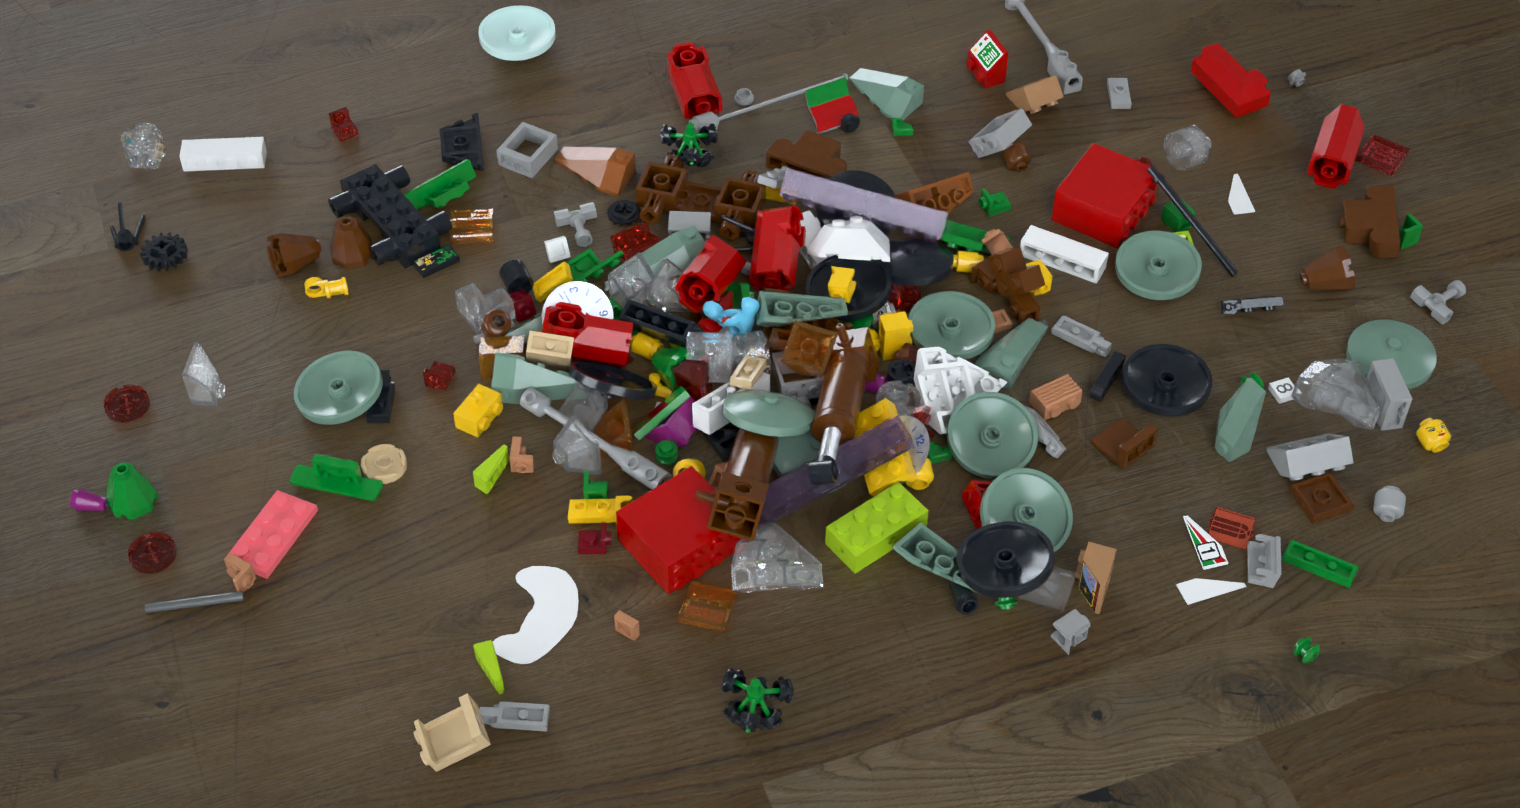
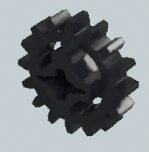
(164, 251)

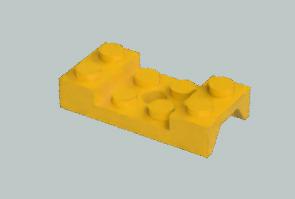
(898, 468)

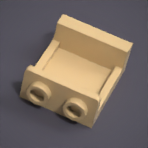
(550, 350)
(452, 735)

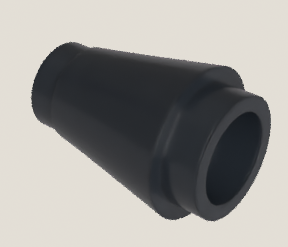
(964, 599)

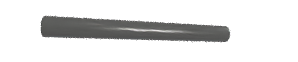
(194, 602)

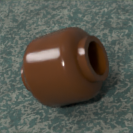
(1016, 156)
(493, 318)

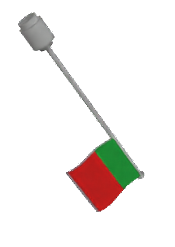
(826, 102)

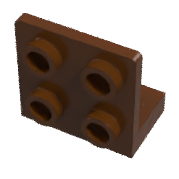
(1124, 442)

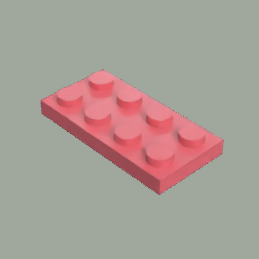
(274, 532)

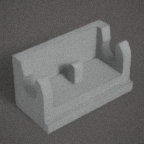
(681, 220)
(1264, 560)

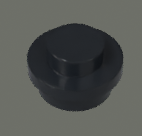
(849, 123)

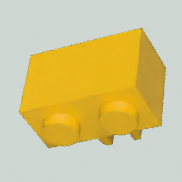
(894, 333)
(478, 410)

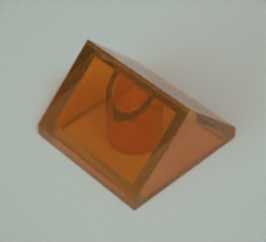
(503, 344)
(808, 349)
(615, 428)

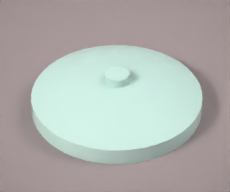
(517, 33)

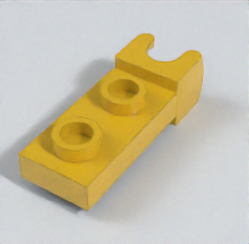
(596, 509)

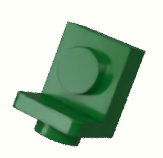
(993, 203)

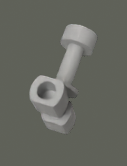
(577, 219)
(1437, 302)

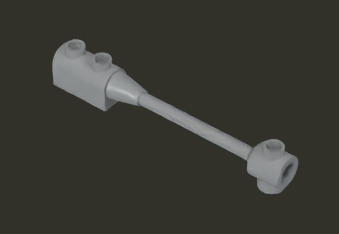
(1058, 60)
(629, 461)

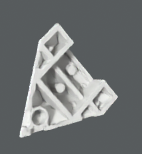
(851, 240)
(947, 382)

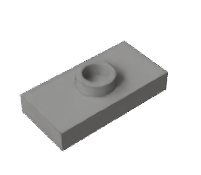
(1119, 93)

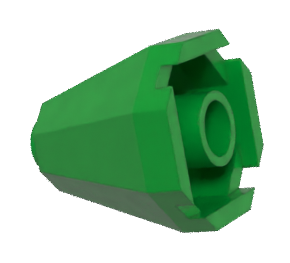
(665, 360)
(129, 492)

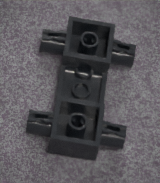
(378, 198)

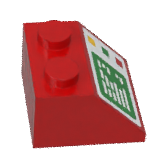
(988, 60)

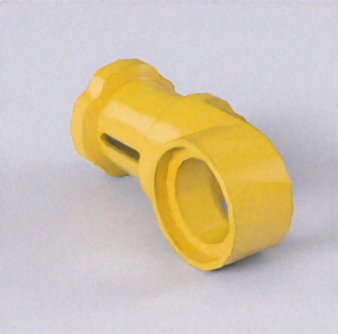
(326, 287)

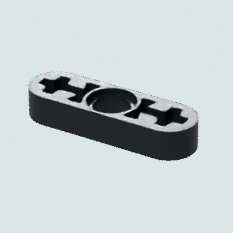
(1107, 376)

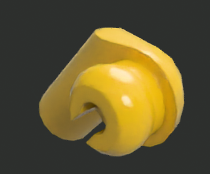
(662, 391)

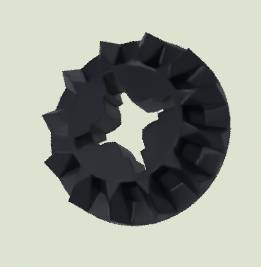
(617, 209)

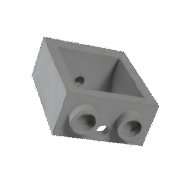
(1000, 133)
(527, 166)
(794, 389)
(1390, 393)

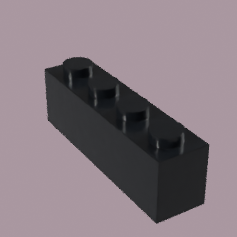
(658, 323)

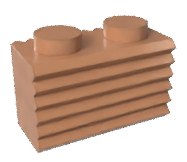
(1055, 397)

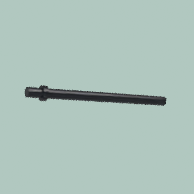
(1160, 180)

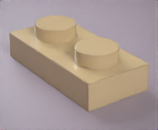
(748, 372)

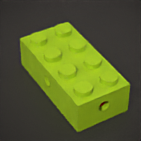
(875, 527)

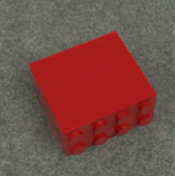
(1105, 196)
(670, 531)

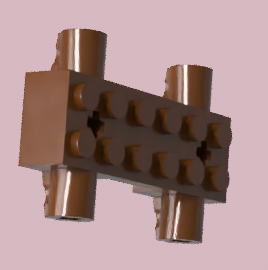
(667, 189)

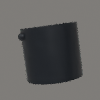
(516, 276)
(901, 370)

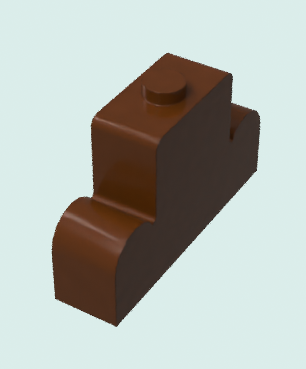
(810, 155)
(1373, 221)

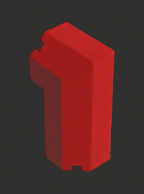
(693, 80)
(1230, 82)
(1336, 147)
(777, 248)
(709, 274)
(594, 337)

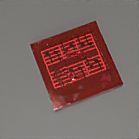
(1382, 154)

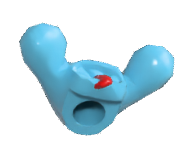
(739, 320)

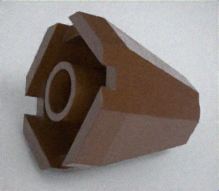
(350, 244)
(291, 252)
(1329, 271)

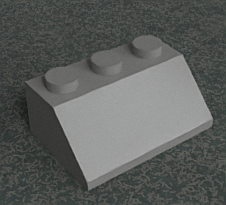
(1311, 455)

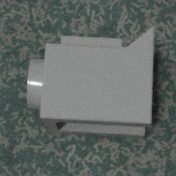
(1070, 630)

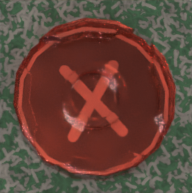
(126, 403)
(152, 552)

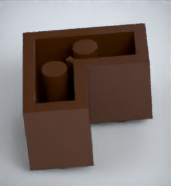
(1012, 273)

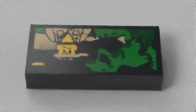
(436, 260)

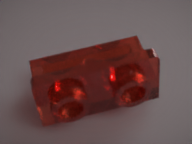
(634, 240)

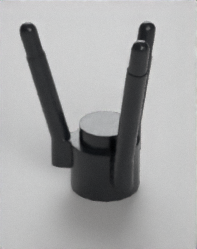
(751, 236)
(124, 239)

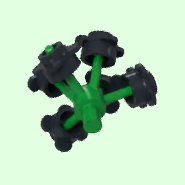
(688, 143)
(756, 693)

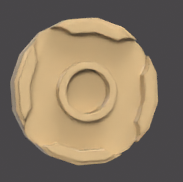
(384, 463)

